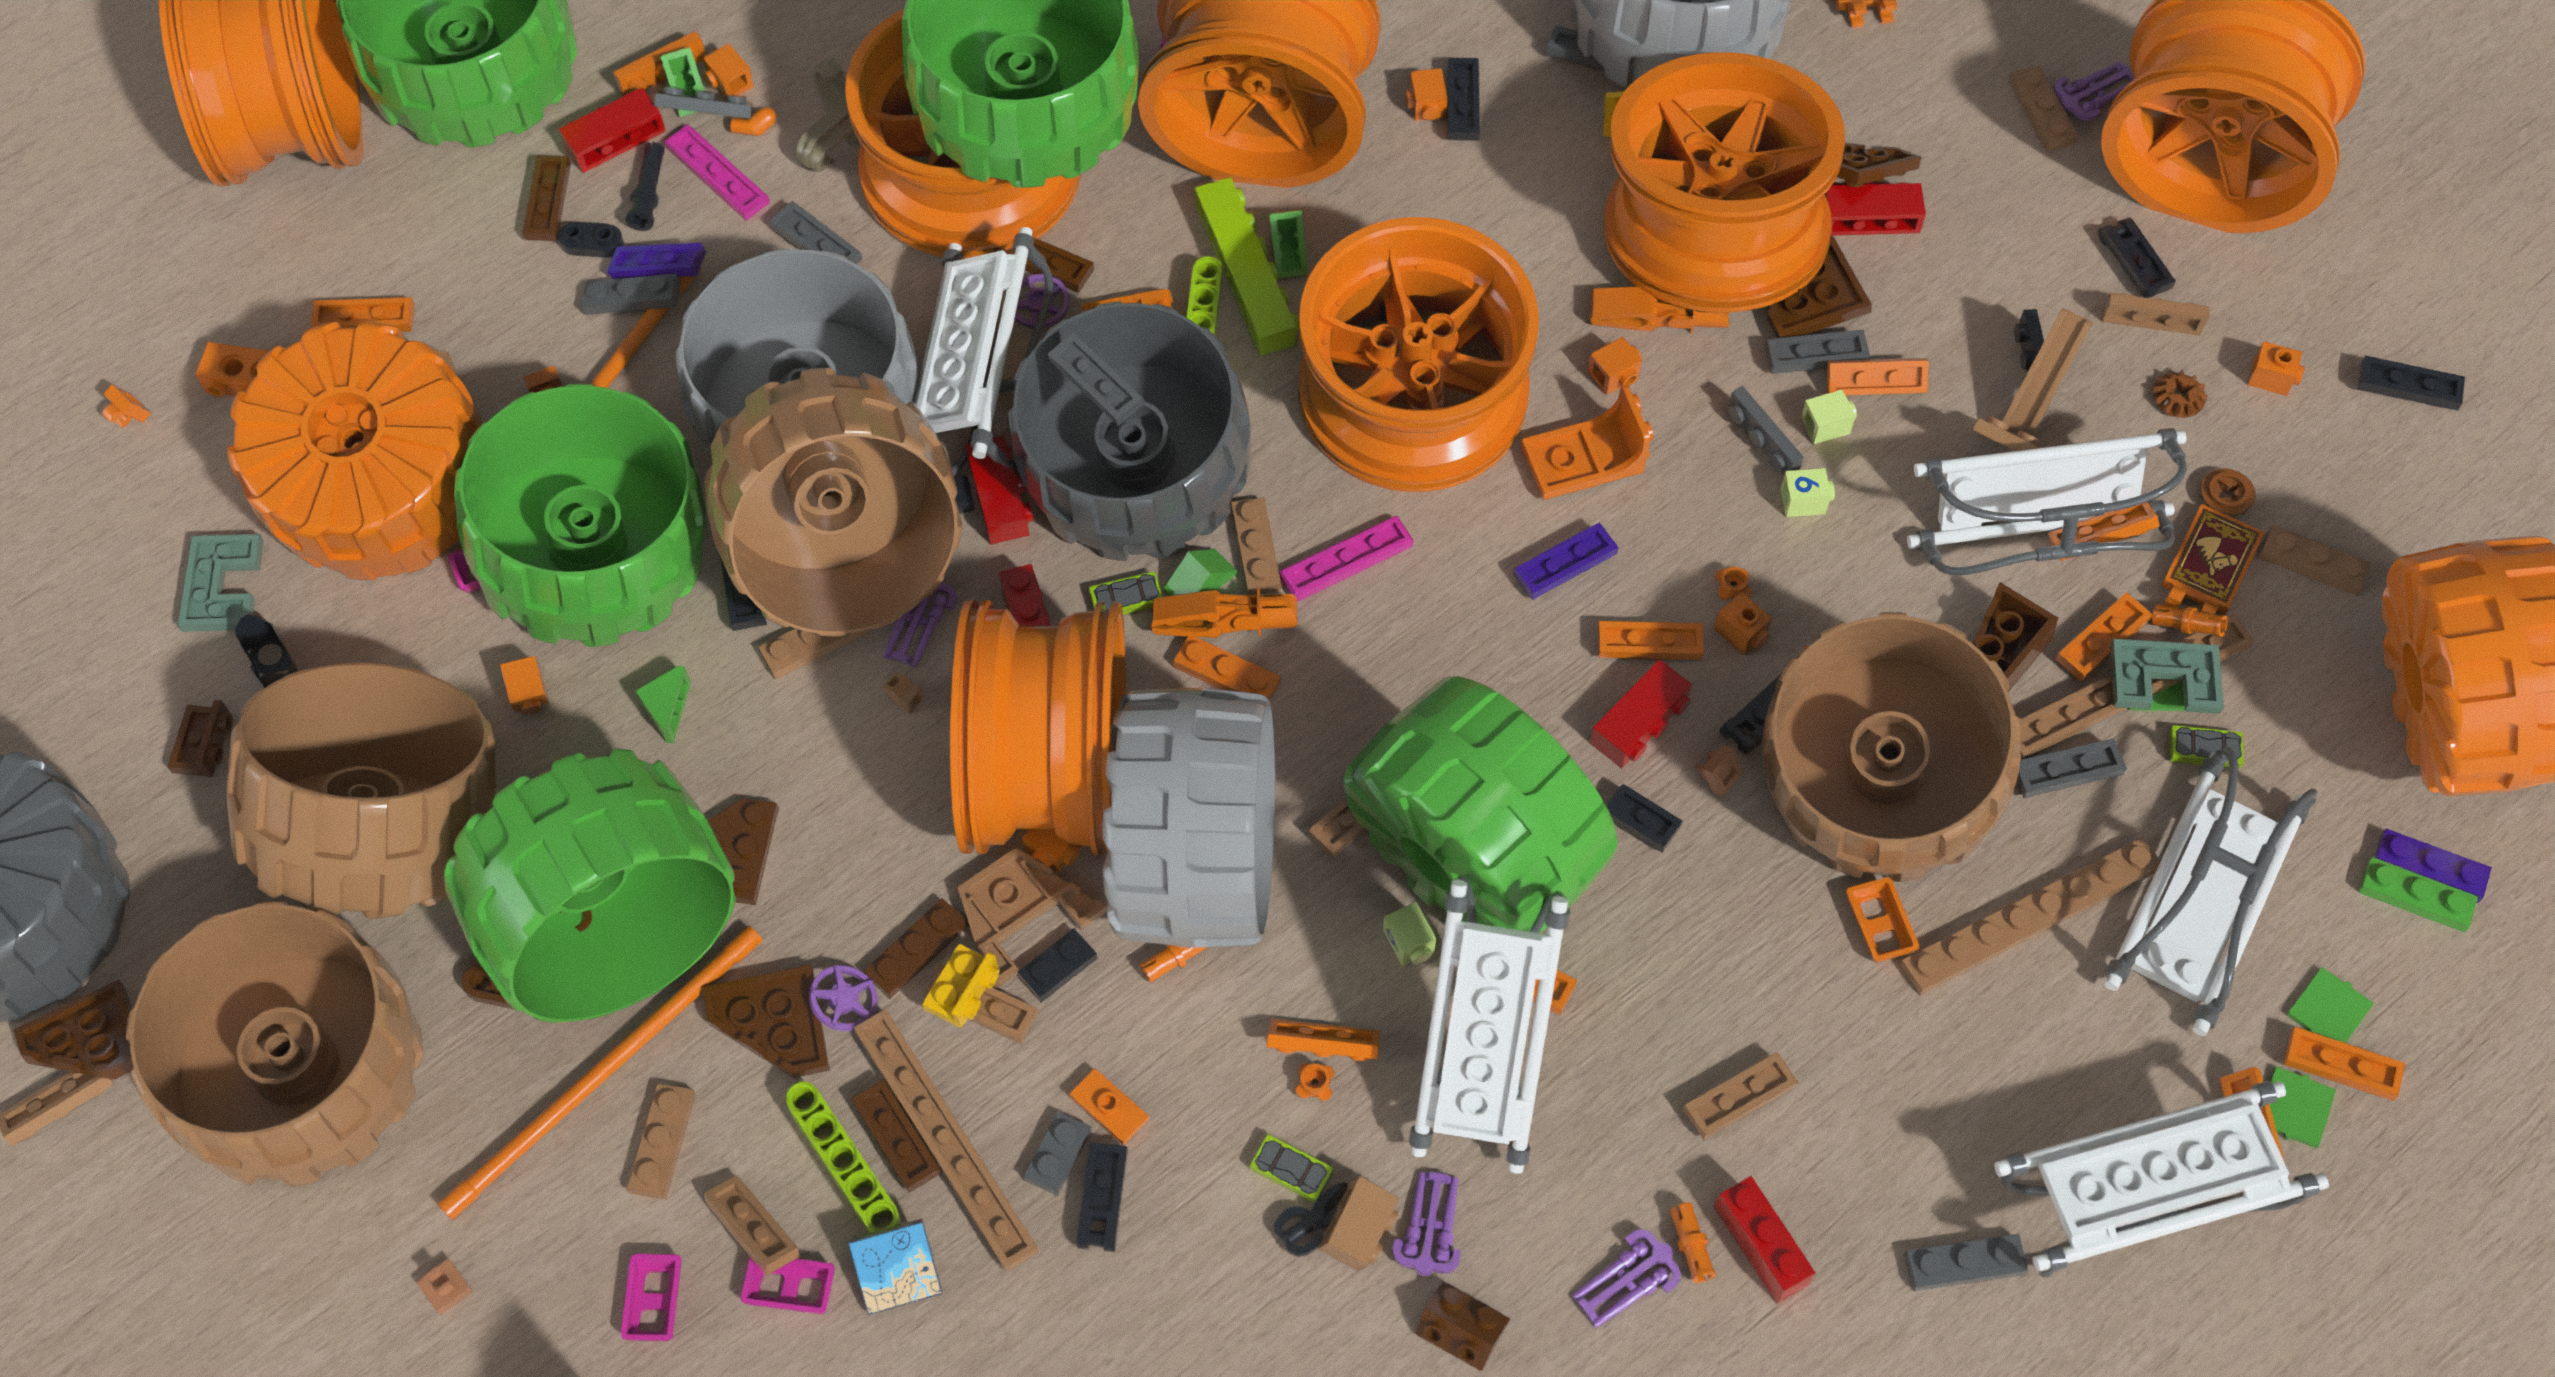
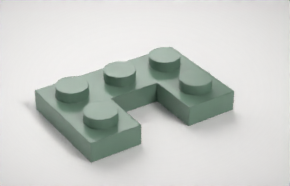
(202, 598)
(2139, 661)

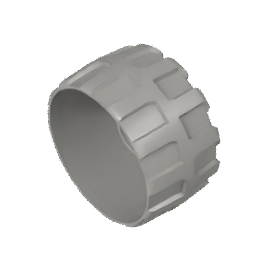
(1642, 34)
(787, 317)
(1190, 817)

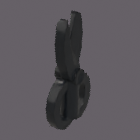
(1312, 1221)

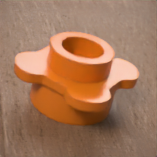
(1734, 575)
(1315, 1071)

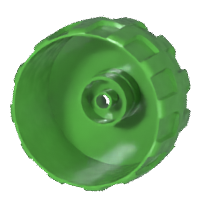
(461, 64)
(1021, 83)
(581, 514)
(1483, 795)
(599, 840)

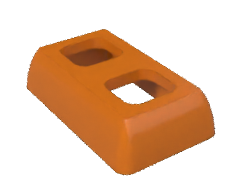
(1894, 920)

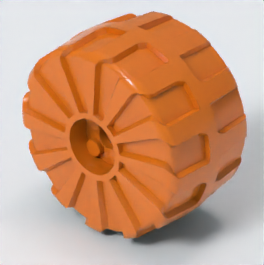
(366, 506)
(2475, 663)

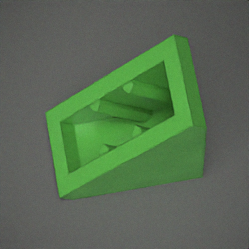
(682, 72)
(1288, 243)
(1200, 572)
(665, 700)

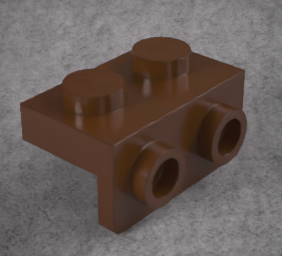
(201, 739)
(1461, 1325)

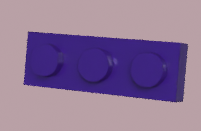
(656, 260)
(1565, 561)
(2433, 863)

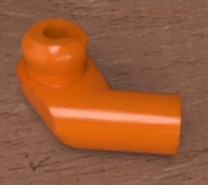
(756, 125)

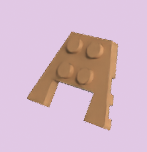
(1013, 895)

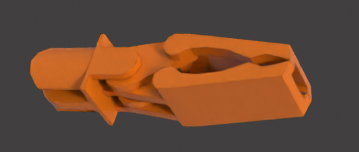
(1639, 310)
(1213, 614)

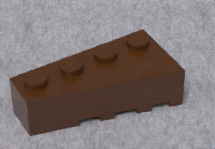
(2014, 632)

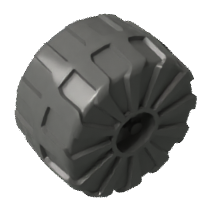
(1189, 434)
(57, 887)

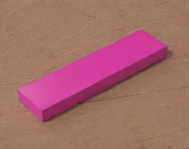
(717, 172)
(1346, 558)

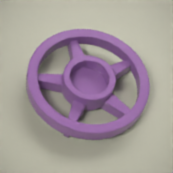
(1035, 299)
(842, 997)

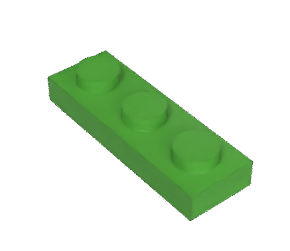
(2418, 894)

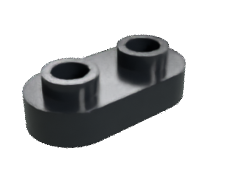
(589, 239)

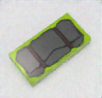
(1134, 592)
(2195, 744)
(1291, 1168)

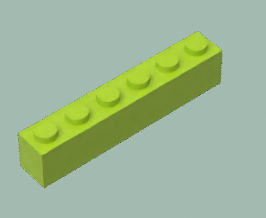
(1246, 266)

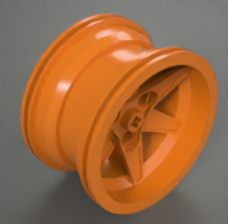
(262, 83)
(1260, 86)
(2234, 110)
(1722, 181)
(933, 200)
(1409, 268)
(1033, 724)

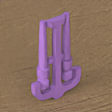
(2090, 110)
(935, 615)
(1661, 1254)
(1424, 1264)

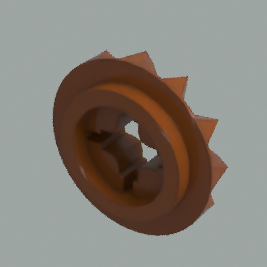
(2175, 404)
(2228, 480)

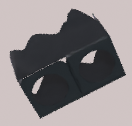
(253, 635)

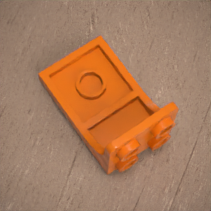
(1591, 451)

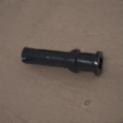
(644, 196)

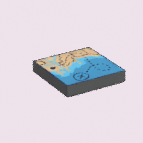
(895, 1266)

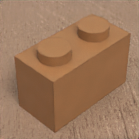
(1359, 1224)

